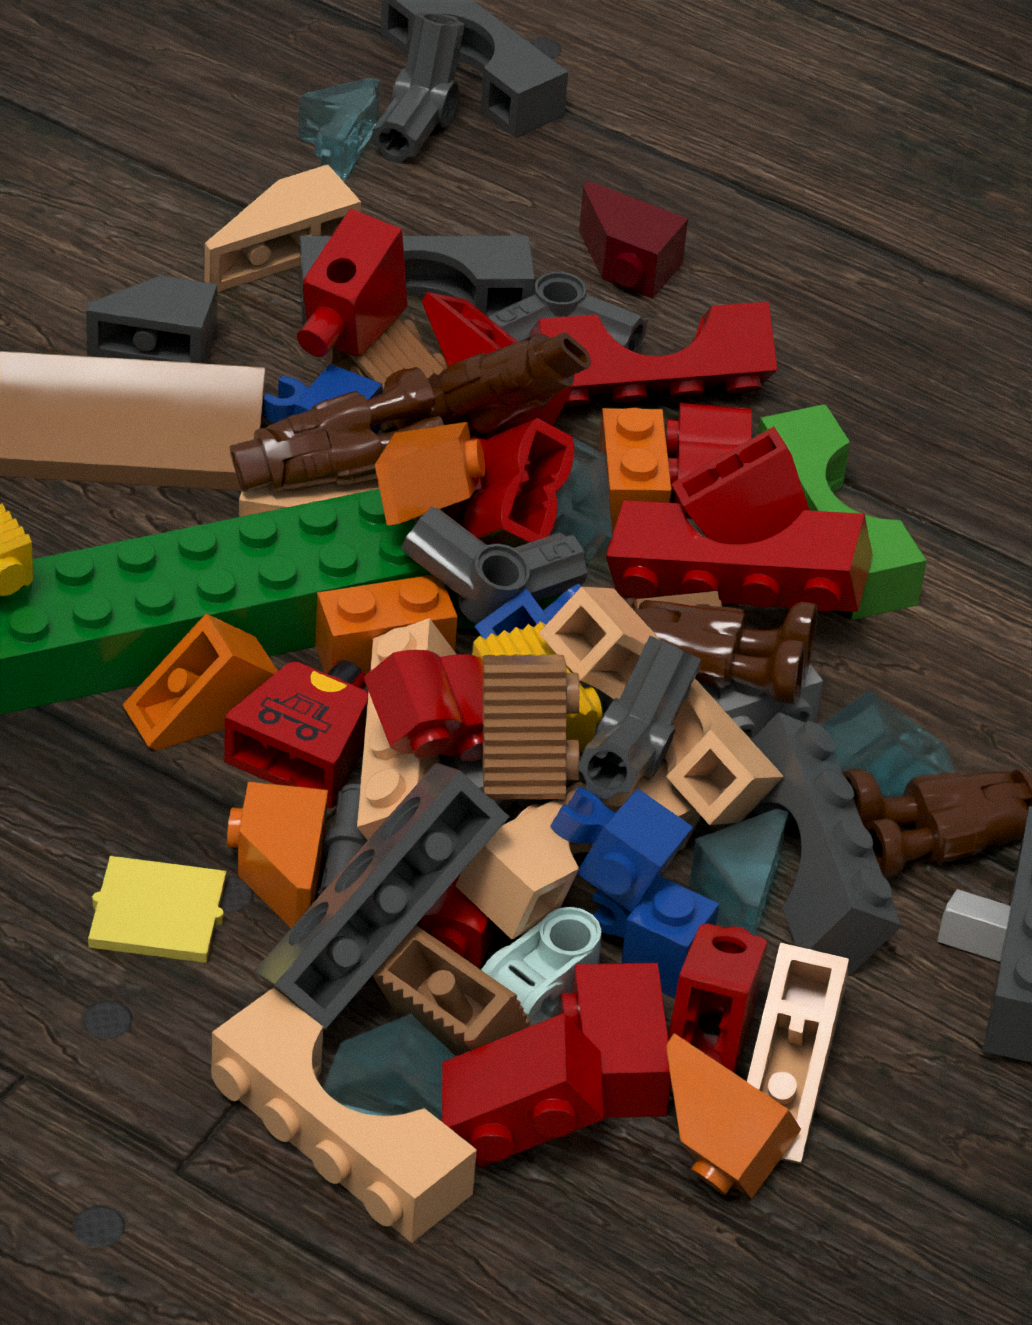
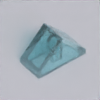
(740, 867)
(390, 1070)

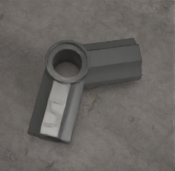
(424, 89)
(565, 296)
(495, 572)
(640, 723)

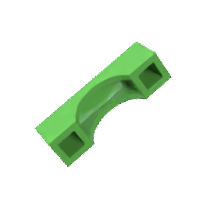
(821, 460)

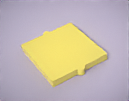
(157, 909)

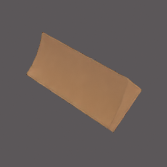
(125, 419)

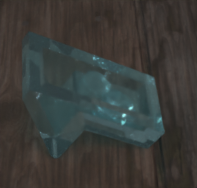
(340, 122)

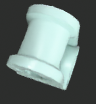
(544, 959)

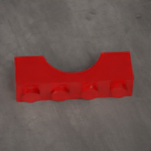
(728, 350)
(813, 560)

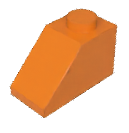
(428, 470)
(198, 684)
(280, 845)
(726, 1121)

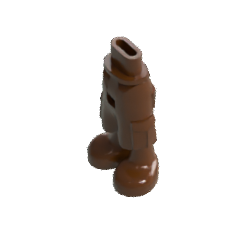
(505, 384)
(333, 438)
(730, 652)
(948, 814)

